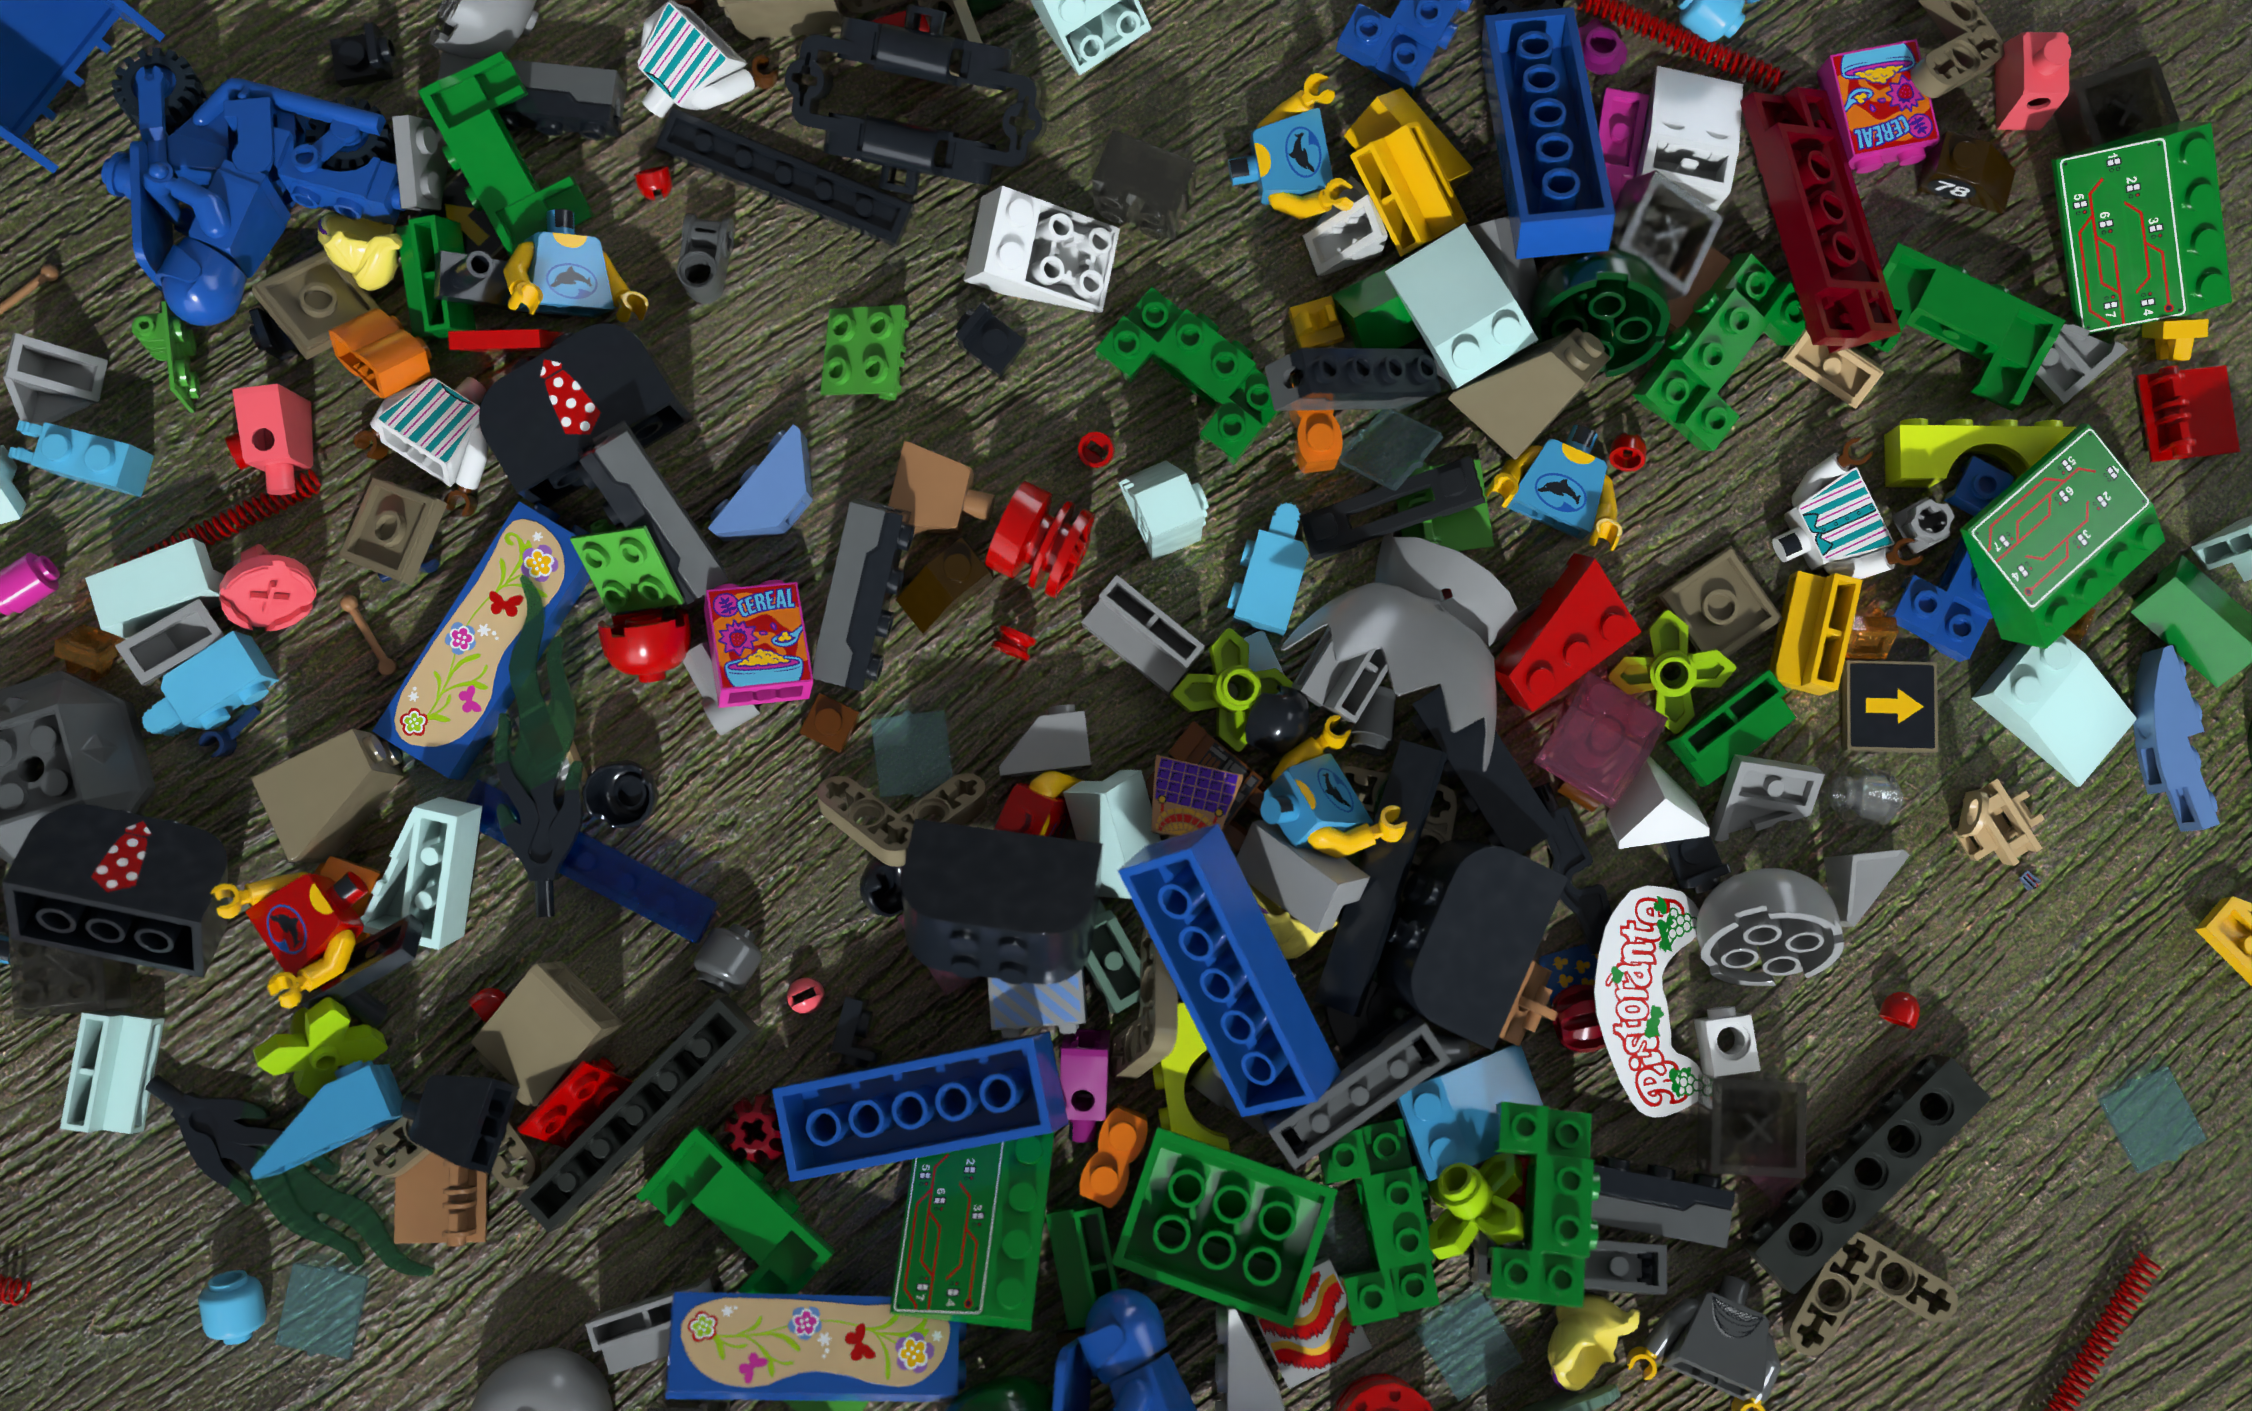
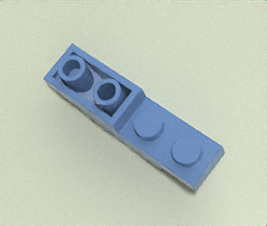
(2161, 733)

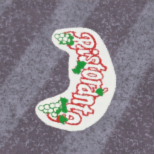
(1631, 1001)

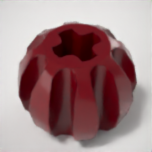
(1577, 1019)
(744, 1130)

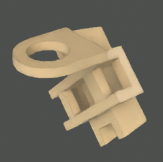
(1983, 820)

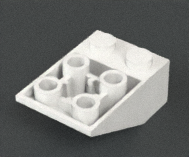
(1693, 133)
(1040, 251)
(1242, 1369)

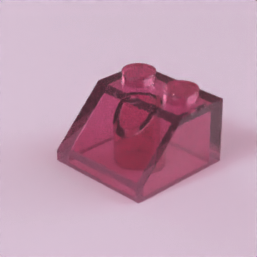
(1600, 739)

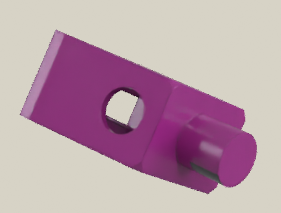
(1085, 1068)

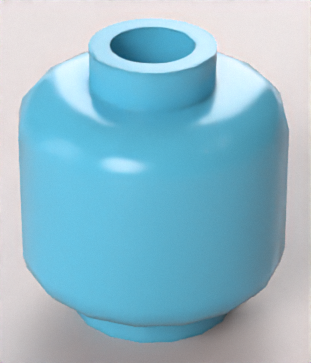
(1711, 17)
(232, 1307)

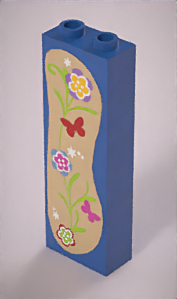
(463, 674)
(809, 1349)

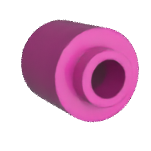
(26, 583)

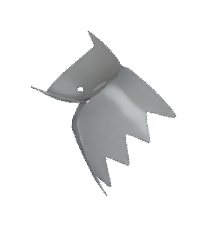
(1423, 634)

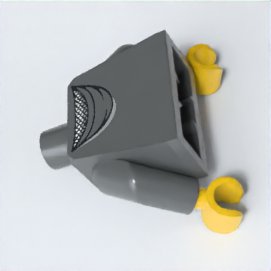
(1716, 1344)

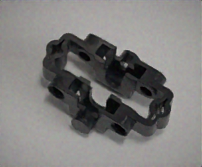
(921, 56)

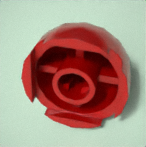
(646, 642)

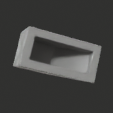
(169, 642)
(1051, 743)

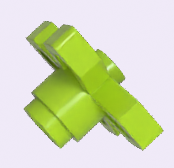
(1230, 665)
(1672, 696)
(318, 1045)
(1476, 1203)

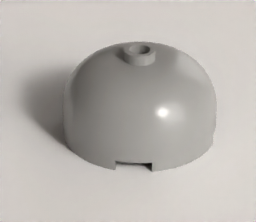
(482, 26)
(1780, 913)
(544, 1382)

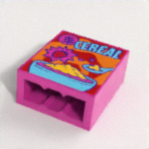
(1878, 106)
(757, 643)

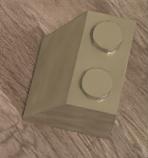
(782, 17)
(1530, 388)
(328, 793)
(545, 1031)

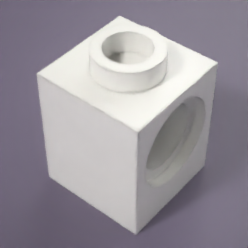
(1743, 1054)

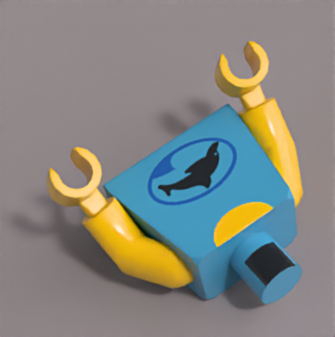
(1292, 157)
(568, 275)
(1562, 487)
(1319, 805)

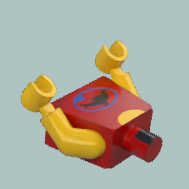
(1038, 806)
(304, 924)

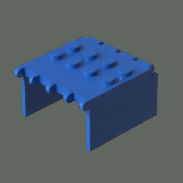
(42, 50)

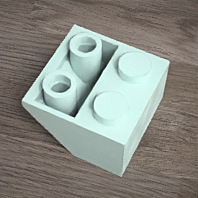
(1091, 28)

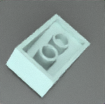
(1461, 306)
(2057, 706)

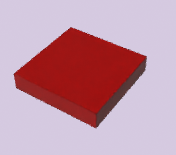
(502, 340)

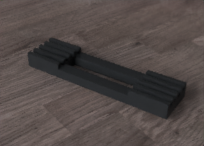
(1453, 487)

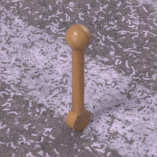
(48, 273)
(386, 665)

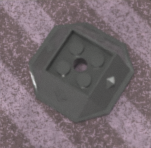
(87, 748)

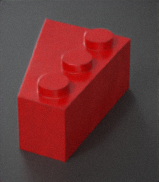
(1565, 636)

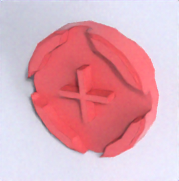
(266, 590)

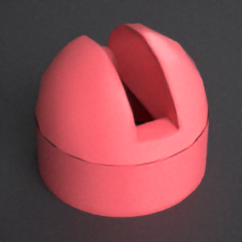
(808, 1005)

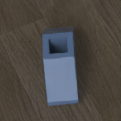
(770, 494)

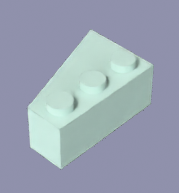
(1165, 508)
(429, 872)

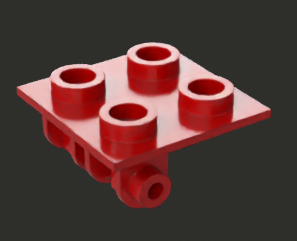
(2187, 413)
(576, 1103)

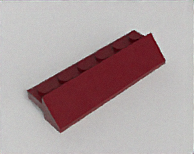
(1820, 218)

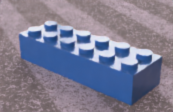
(1546, 134)
(1230, 971)
(921, 1107)

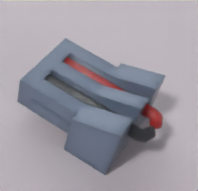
(2029, 880)

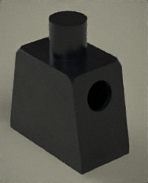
(461, 1118)

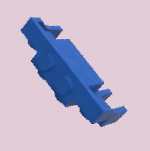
(1404, 44)
(1956, 609)

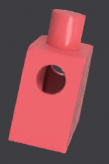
(2033, 73)
(275, 433)

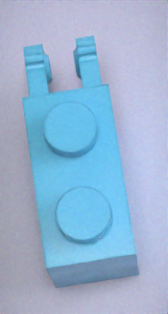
(85, 457)
(1272, 574)
(211, 686)

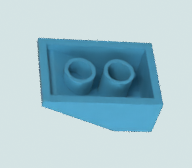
(1454, 1109)
(340, 1112)

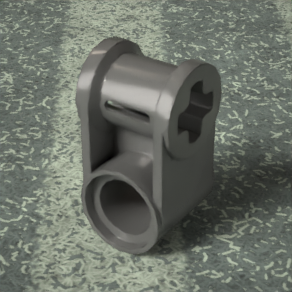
(705, 248)

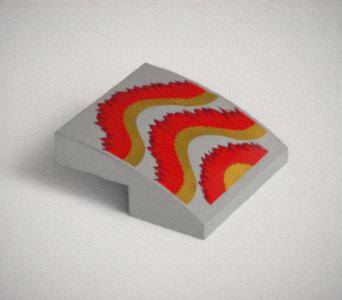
(1320, 1331)

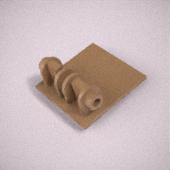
(440, 1204)

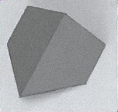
(51, 379)
(1859, 879)

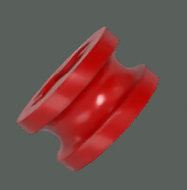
(1014, 643)

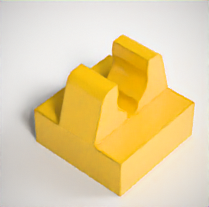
(1316, 323)
(2175, 336)

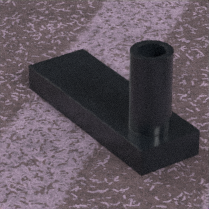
(473, 280)
(369, 962)

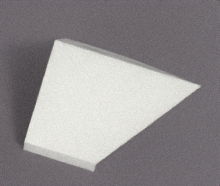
(1347, 236)
(1655, 811)

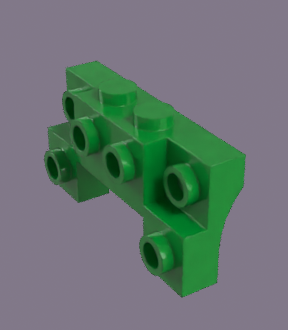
(484, 150)
(1972, 318)
(1713, 343)
(1201, 361)
(1556, 1206)
(744, 1208)
(1392, 1218)

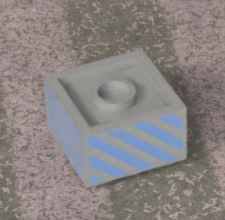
(1037, 1005)

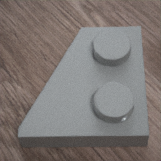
(419, 163)
(2074, 363)
(1764, 793)

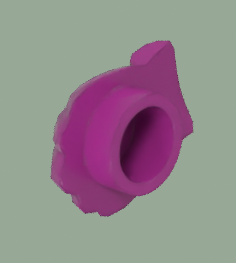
(1601, 48)

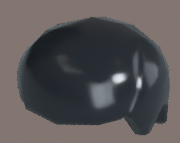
(1278, 721)
(621, 793)
(882, 888)

